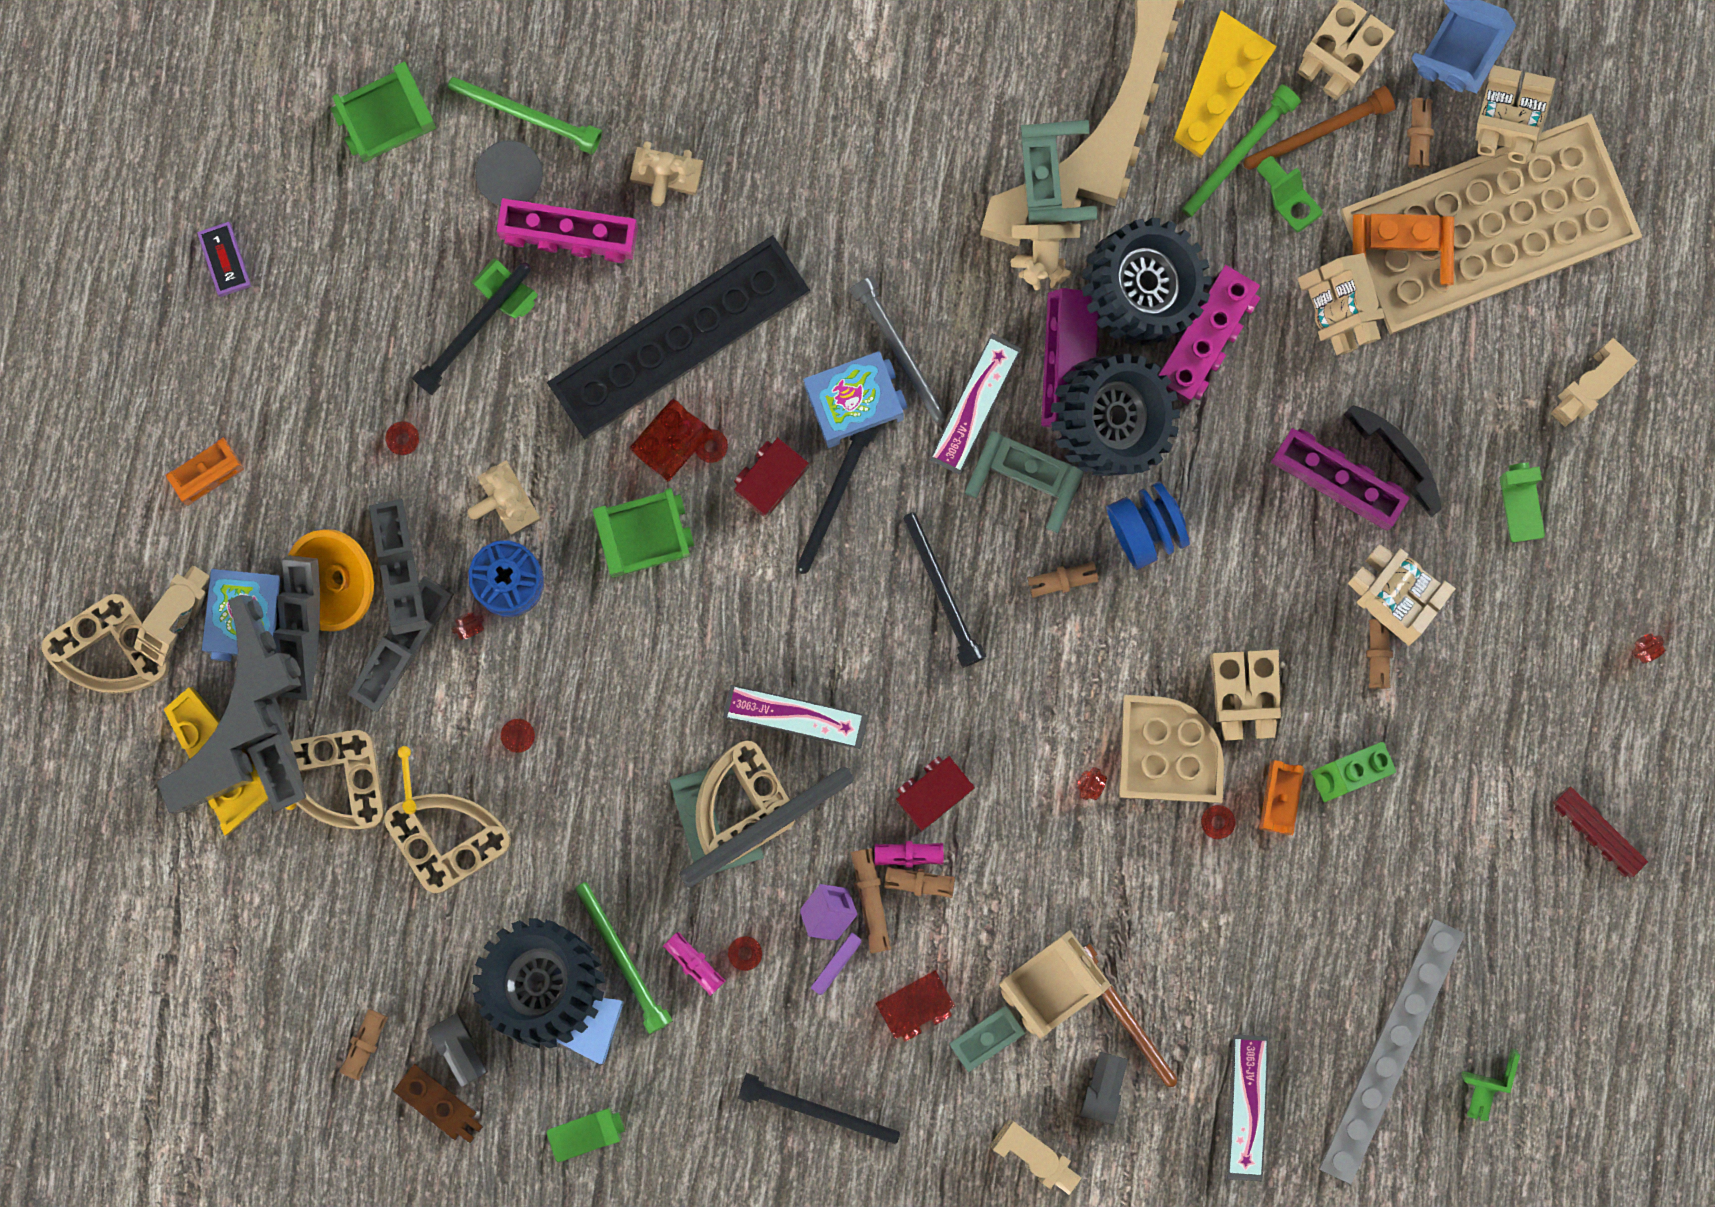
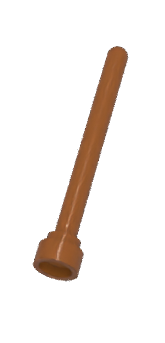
(1377, 103)
(1135, 1030)

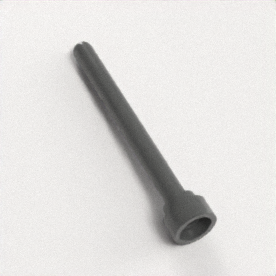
(867, 293)

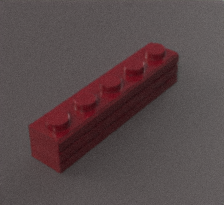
(1599, 832)

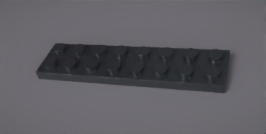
(678, 337)

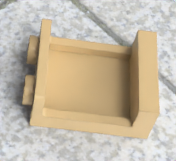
(1054, 985)

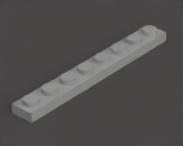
(1391, 1051)

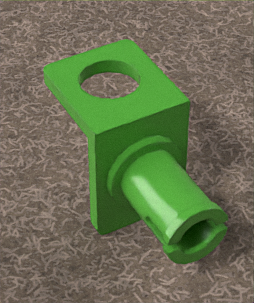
(1288, 191)
(1486, 1087)

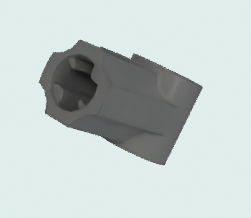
(454, 1043)
(1102, 1096)

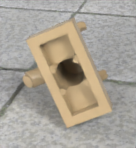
(666, 172)
(1045, 256)
(507, 498)

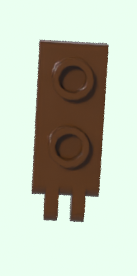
(437, 1103)

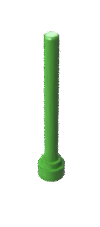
(1283, 101)
(585, 137)
(654, 1015)

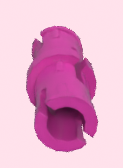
(909, 854)
(694, 963)

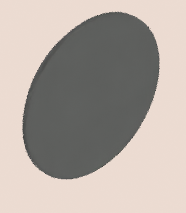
(508, 172)

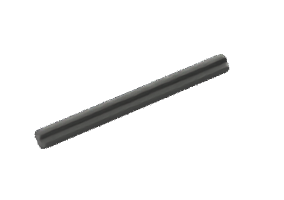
(766, 827)

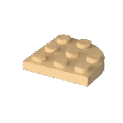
(1168, 752)

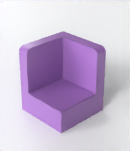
(828, 912)

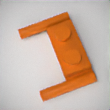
(1408, 234)

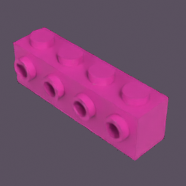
(567, 229)
(1205, 338)

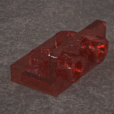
(670, 440)
(916, 1005)

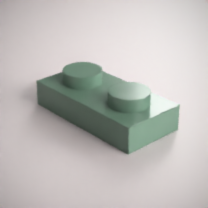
(987, 1038)

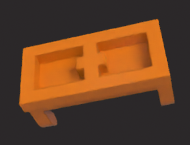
(205, 472)
(1281, 798)

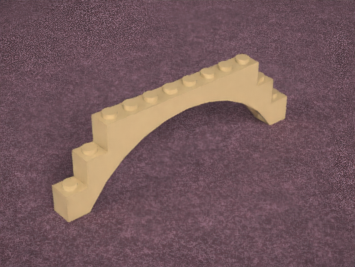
(1100, 162)

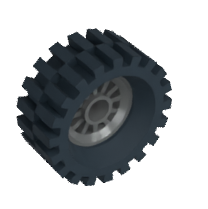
(1132, 255)
(1139, 412)
(505, 972)

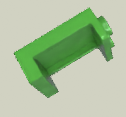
(383, 114)
(643, 533)

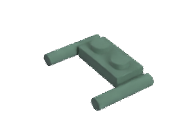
(1042, 173)
(1031, 469)
(686, 794)

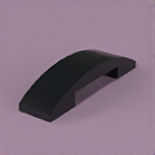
(1369, 423)

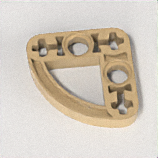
(119, 629)
(352, 764)
(763, 804)
(447, 862)

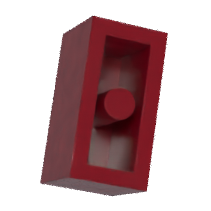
(770, 477)
(934, 792)

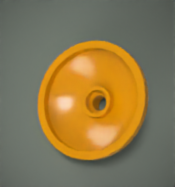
(340, 601)

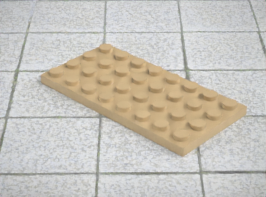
(1508, 223)

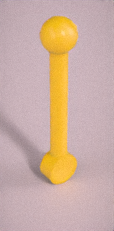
(409, 805)

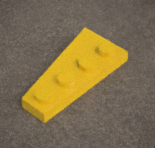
(1225, 75)
(193, 725)

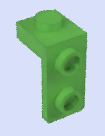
(492, 277)
(1522, 502)
(1353, 771)
(585, 1134)

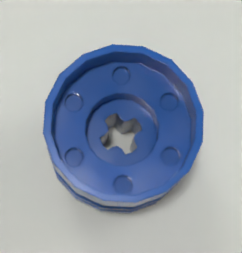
(1148, 525)
(526, 578)

